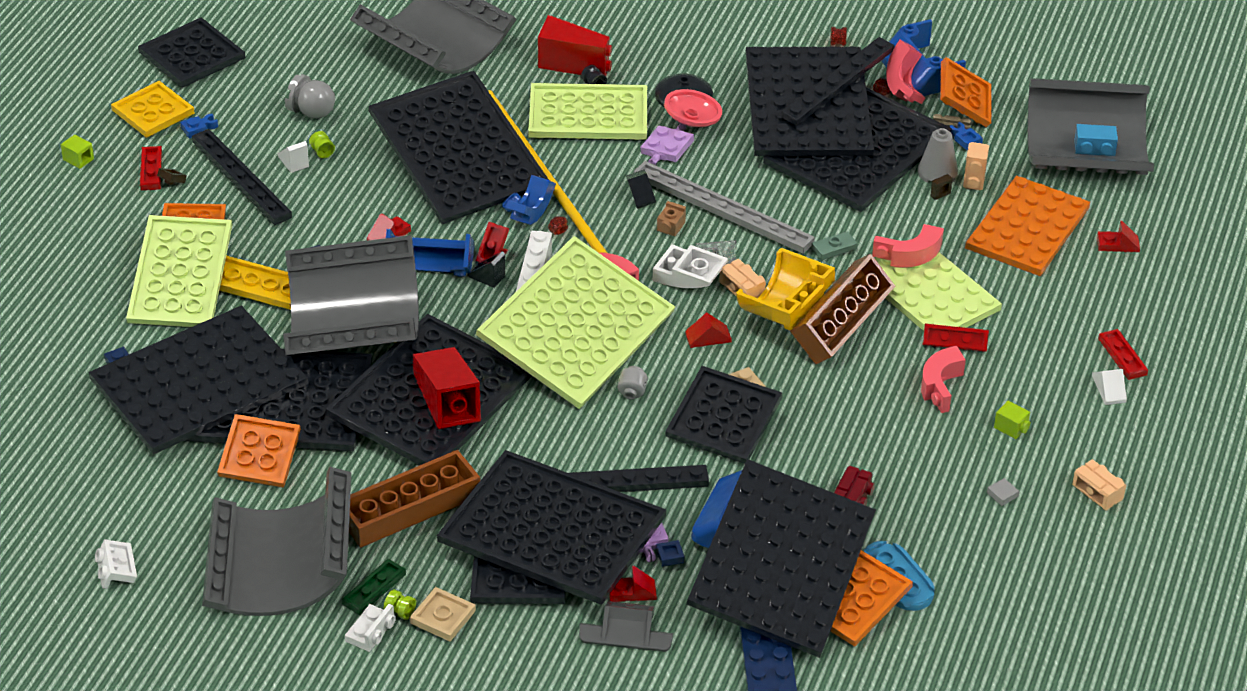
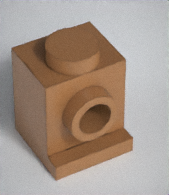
(671, 218)

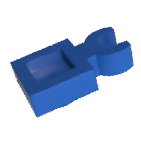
(195, 124)
(965, 136)

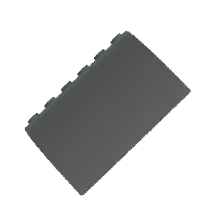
(441, 32)
(1062, 104)
(352, 295)
(280, 556)

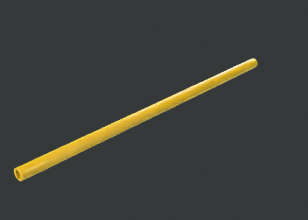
(558, 192)

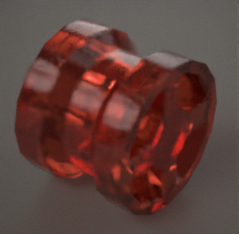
(838, 36)

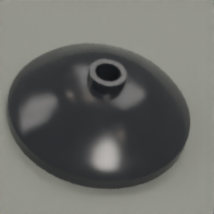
(681, 81)

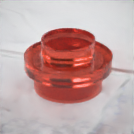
(881, 86)
(558, 225)

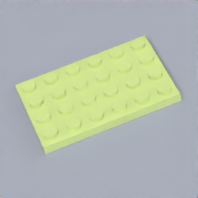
(588, 111)
(179, 271)
(938, 294)

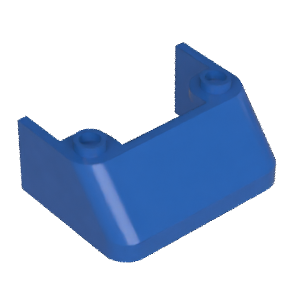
(927, 72)
(442, 254)
(713, 511)

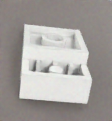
(688, 267)

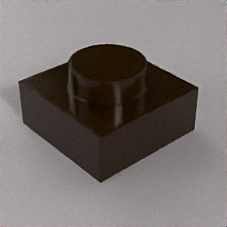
(171, 176)
(941, 187)

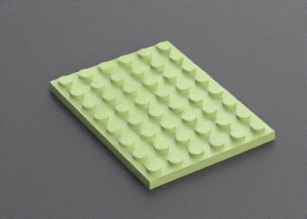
(575, 321)

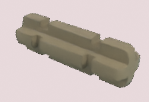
(952, 120)

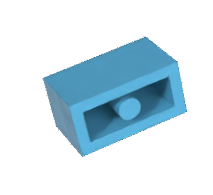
(1095, 140)

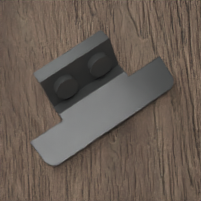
(626, 627)

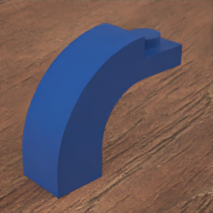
(534, 201)

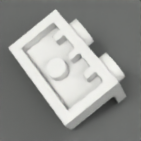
(115, 562)
(371, 627)

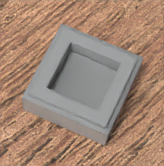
(1003, 492)

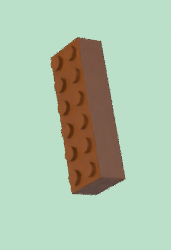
(842, 309)
(410, 497)

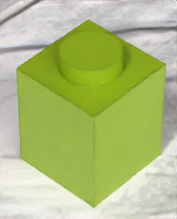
(77, 151)
(1012, 420)

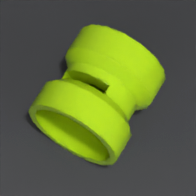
(321, 144)
(403, 605)

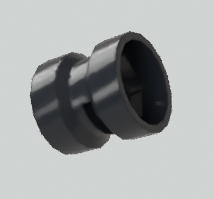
(592, 75)

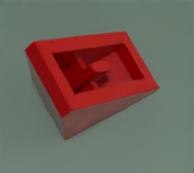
(707, 332)

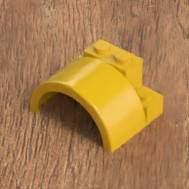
(791, 290)

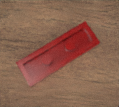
(150, 163)
(952, 336)
(1123, 354)

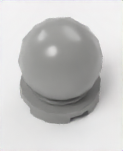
(311, 97)

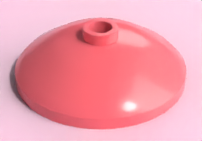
(692, 108)

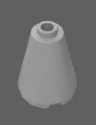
(938, 157)

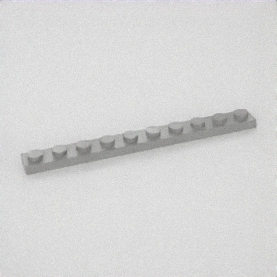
(727, 208)

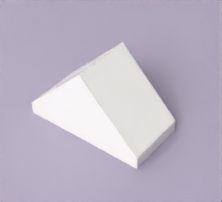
(295, 157)
(1111, 386)

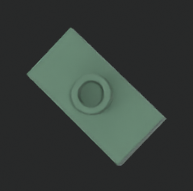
(834, 245)

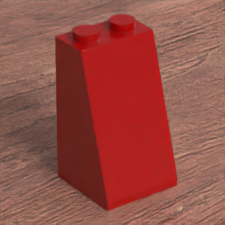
(572, 47)
(448, 387)

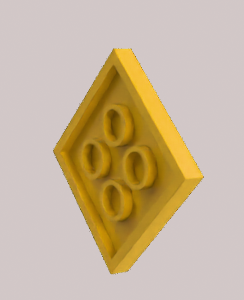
(152, 109)

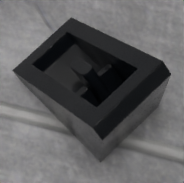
(641, 188)
(490, 270)

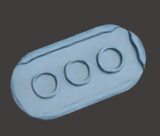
(900, 561)

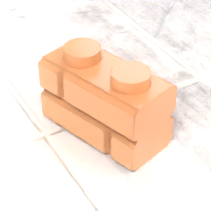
(976, 166)
(741, 276)
(1099, 484)

